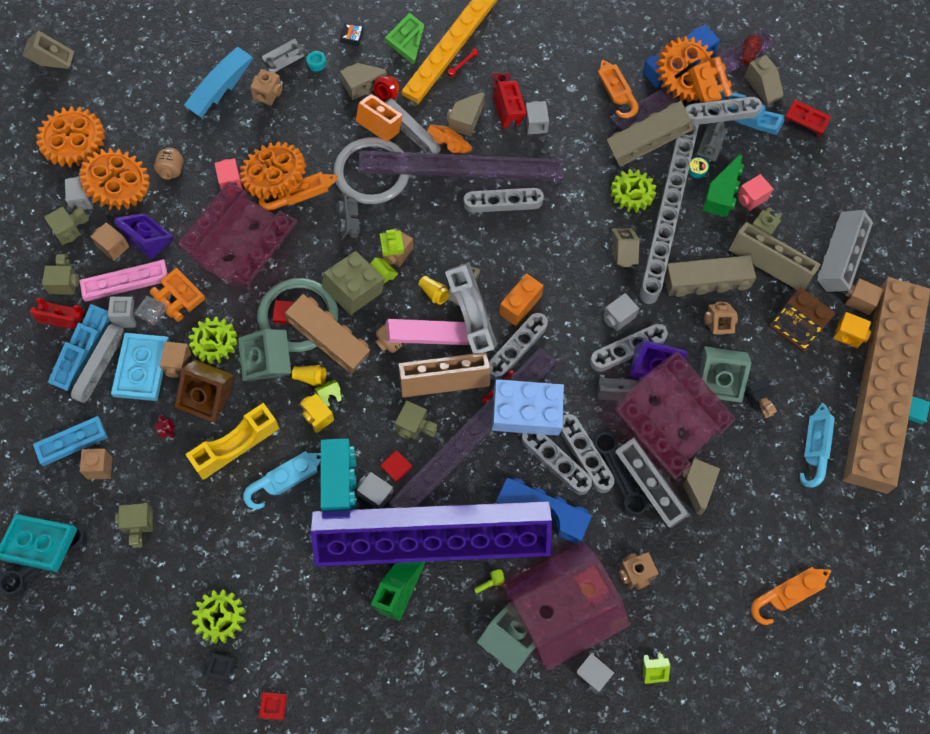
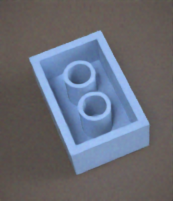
(527, 407)

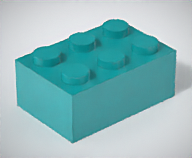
(337, 475)

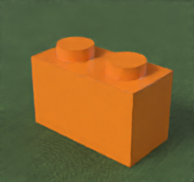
(379, 117)
(521, 299)

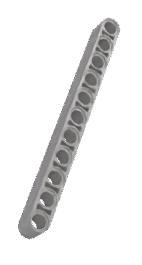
(667, 210)

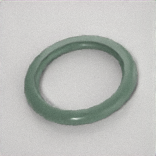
(262, 312)

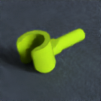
(497, 579)

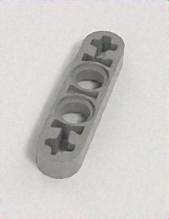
(723, 113)
(415, 131)
(502, 196)
(627, 345)
(520, 348)
(97, 363)
(589, 451)
(558, 458)

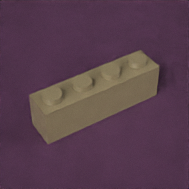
(650, 133)
(774, 257)
(709, 276)

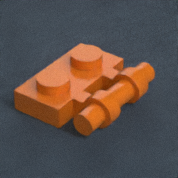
(706, 83)
(446, 135)
(182, 290)

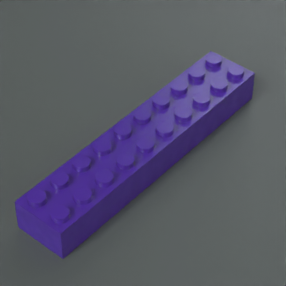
(431, 533)

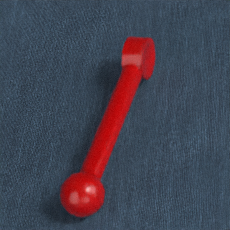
(452, 72)
(486, 398)

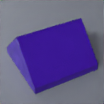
(143, 233)
(649, 355)

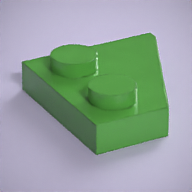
(406, 37)

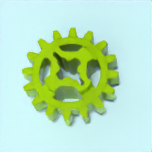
(635, 190)
(209, 349)
(218, 626)

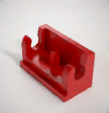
(509, 103)
(808, 117)
(57, 314)

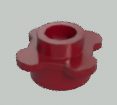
(497, 77)
(165, 427)

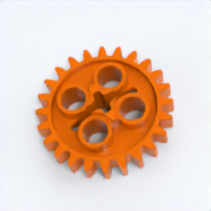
(676, 53)
(70, 136)
(272, 170)
(114, 179)

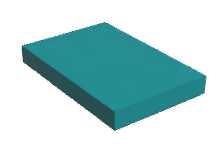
(36, 542)

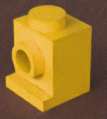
(316, 412)

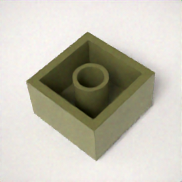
(353, 282)

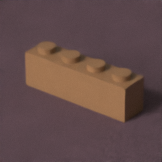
(327, 334)
(444, 374)

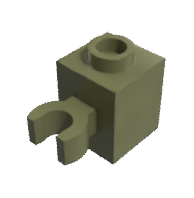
(767, 222)
(65, 225)
(60, 278)
(412, 421)
(134, 520)

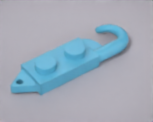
(818, 444)
(284, 477)

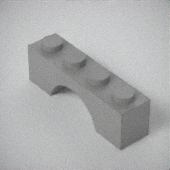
(476, 319)

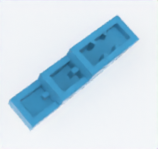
(220, 79)
(765, 121)
(79, 350)

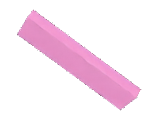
(123, 280)
(426, 332)

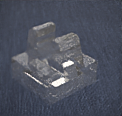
(150, 310)

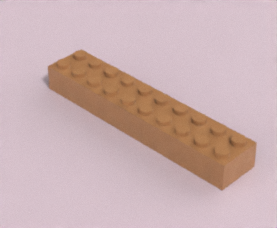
(887, 387)

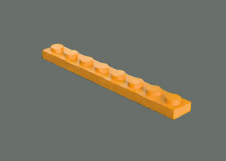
(446, 49)

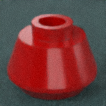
(386, 88)

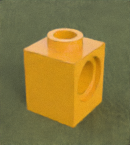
(852, 330)

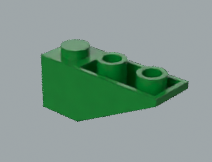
(720, 193)
(397, 589)

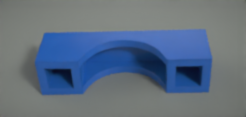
(570, 520)

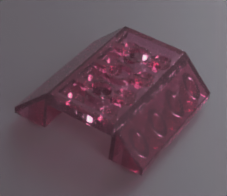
(225, 231)
(682, 403)
(576, 619)

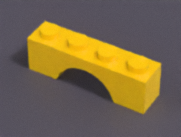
(213, 455)

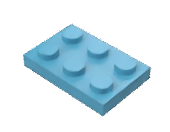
(138, 367)

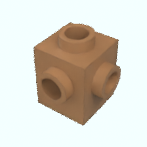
(266, 87)
(721, 318)
(645, 570)

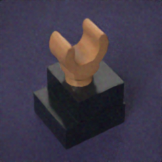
(760, 393)

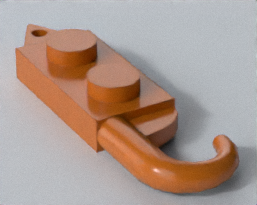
(617, 88)
(306, 188)
(791, 592)

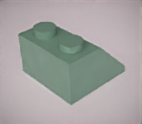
(264, 355)
(725, 372)
(508, 639)

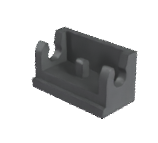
(614, 388)

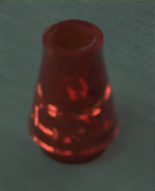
(751, 48)

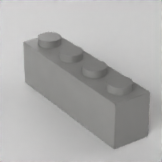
(845, 251)
(652, 483)

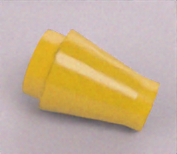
(436, 291)
(311, 374)

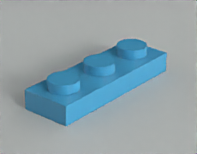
(70, 441)

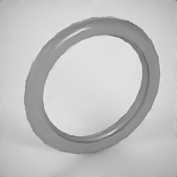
(366, 198)

